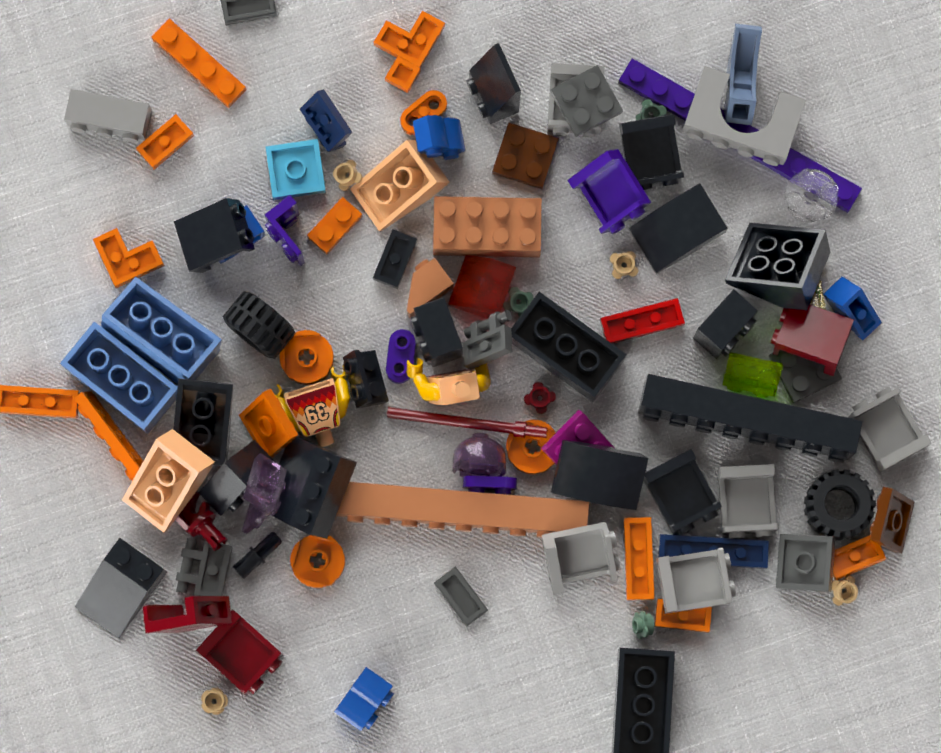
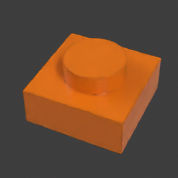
(402, 74)

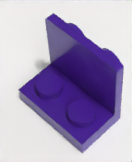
(285, 216)

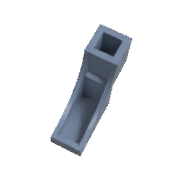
(742, 67)

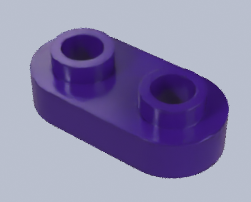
(400, 355)
(500, 484)

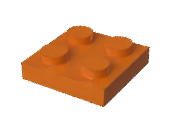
(268, 423)

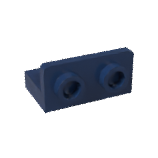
(326, 121)

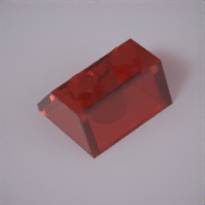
(482, 286)

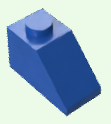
(850, 301)

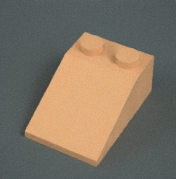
(399, 185)
(167, 479)

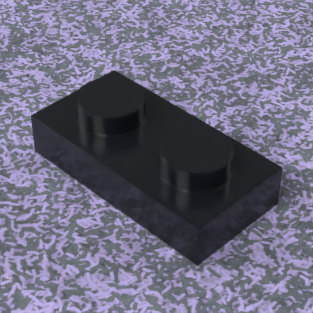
(395, 259)

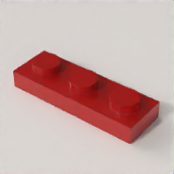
(642, 321)

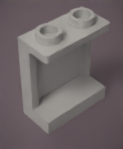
(556, 120)
(888, 429)
(747, 500)
(580, 554)
(695, 580)

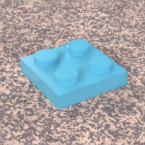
(295, 169)

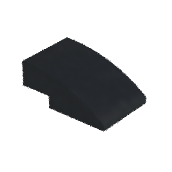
(678, 228)
(599, 474)

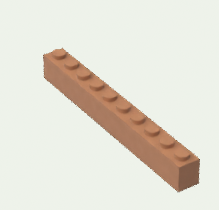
(460, 509)

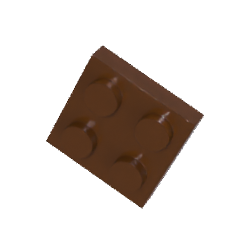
(525, 155)
(891, 520)

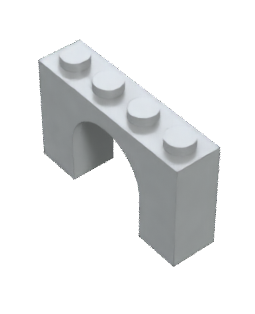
(769, 143)

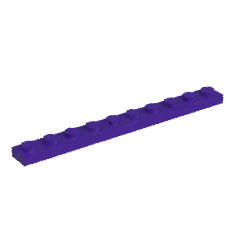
(678, 102)

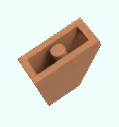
(428, 284)

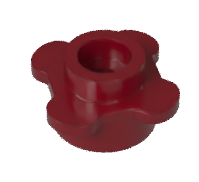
(539, 390)

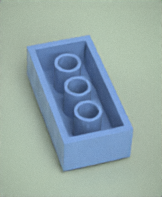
(160, 332)
(120, 377)

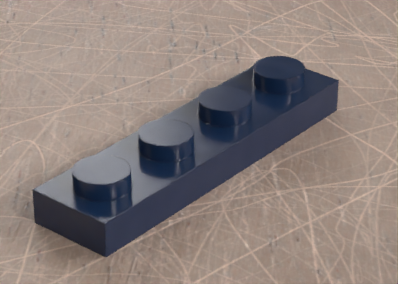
(741, 551)

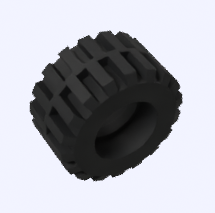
(259, 325)
(859, 492)

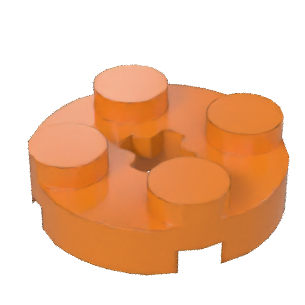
(318, 368)
(519, 455)
(325, 574)

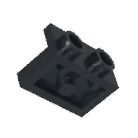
(365, 378)

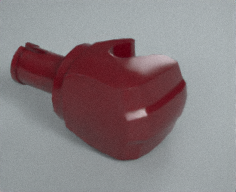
(201, 522)

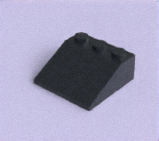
(780, 264)
(313, 487)

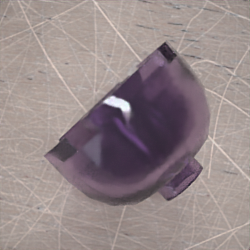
(479, 457)

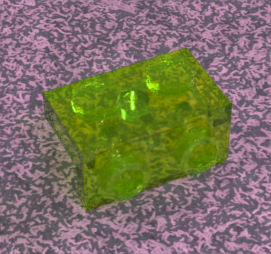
(752, 375)

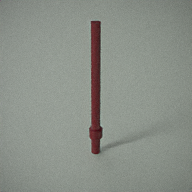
(518, 429)

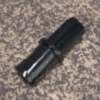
(257, 555)

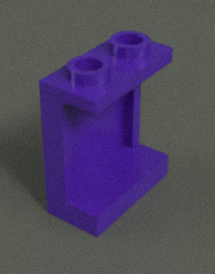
(611, 190)

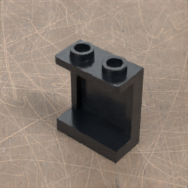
(652, 150)
(214, 234)
(681, 493)

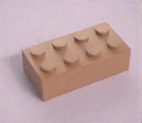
(487, 226)

